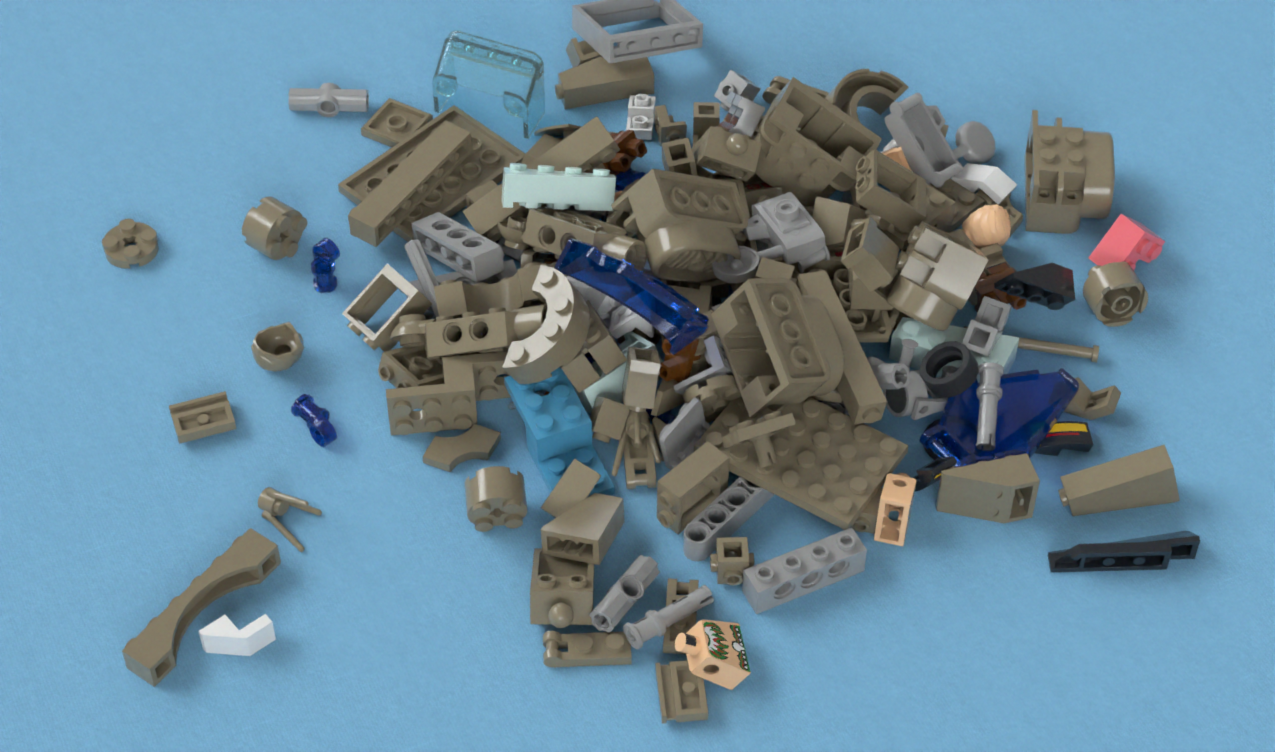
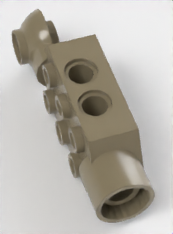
(551, 229)
(470, 333)

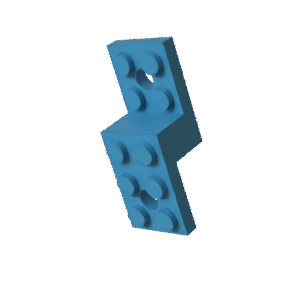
(557, 429)

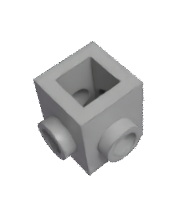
(737, 84)

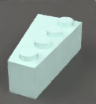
(558, 188)
(928, 337)

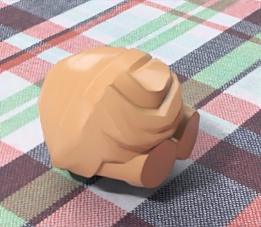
(988, 226)

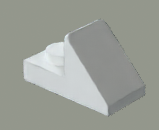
(625, 320)

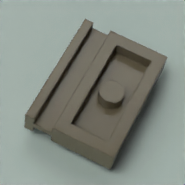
(202, 417)
(680, 693)

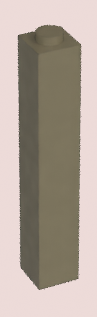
(858, 383)

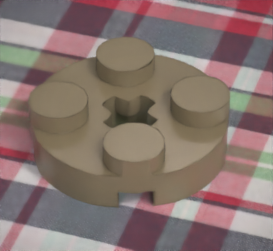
(130, 232)
(716, 394)

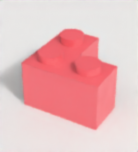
(1128, 243)

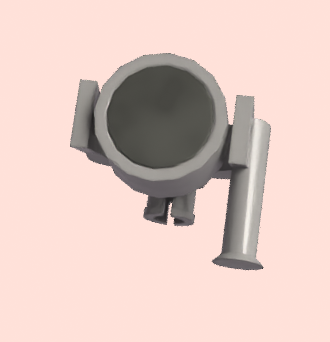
(914, 398)

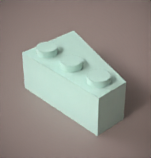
(611, 384)

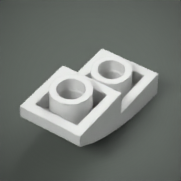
(641, 115)

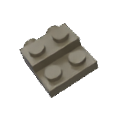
(410, 368)

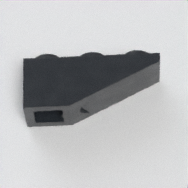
(1045, 285)

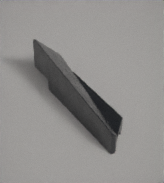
(1125, 555)

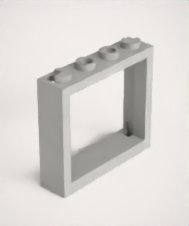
(680, 34)

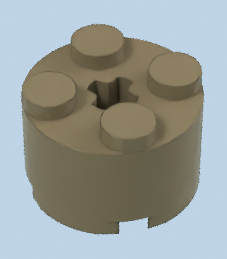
(274, 228)
(1114, 293)
(495, 498)

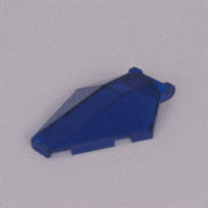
(1024, 417)

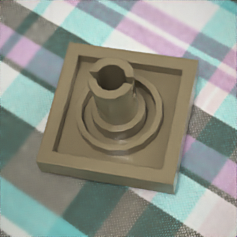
(760, 435)

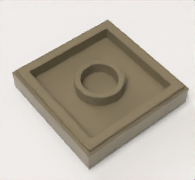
(394, 123)

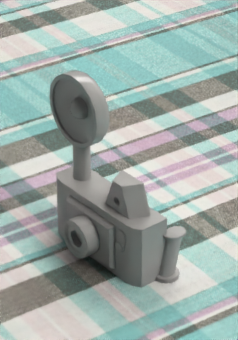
(927, 152)
(787, 228)

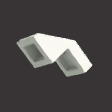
(988, 179)
(225, 638)

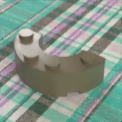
(867, 90)
(511, 293)
(559, 335)

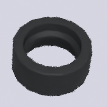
(959, 380)

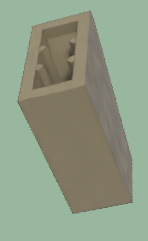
(585, 529)

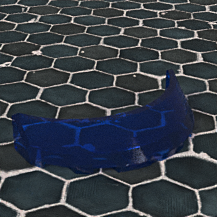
(640, 292)

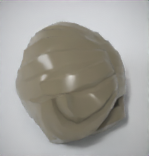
(277, 347)

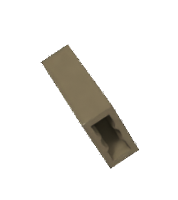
(604, 82)
(1121, 484)

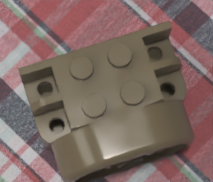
(810, 145)
(1066, 176)
(684, 223)
(934, 276)
(778, 344)

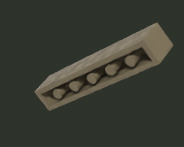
(582, 149)
(409, 183)

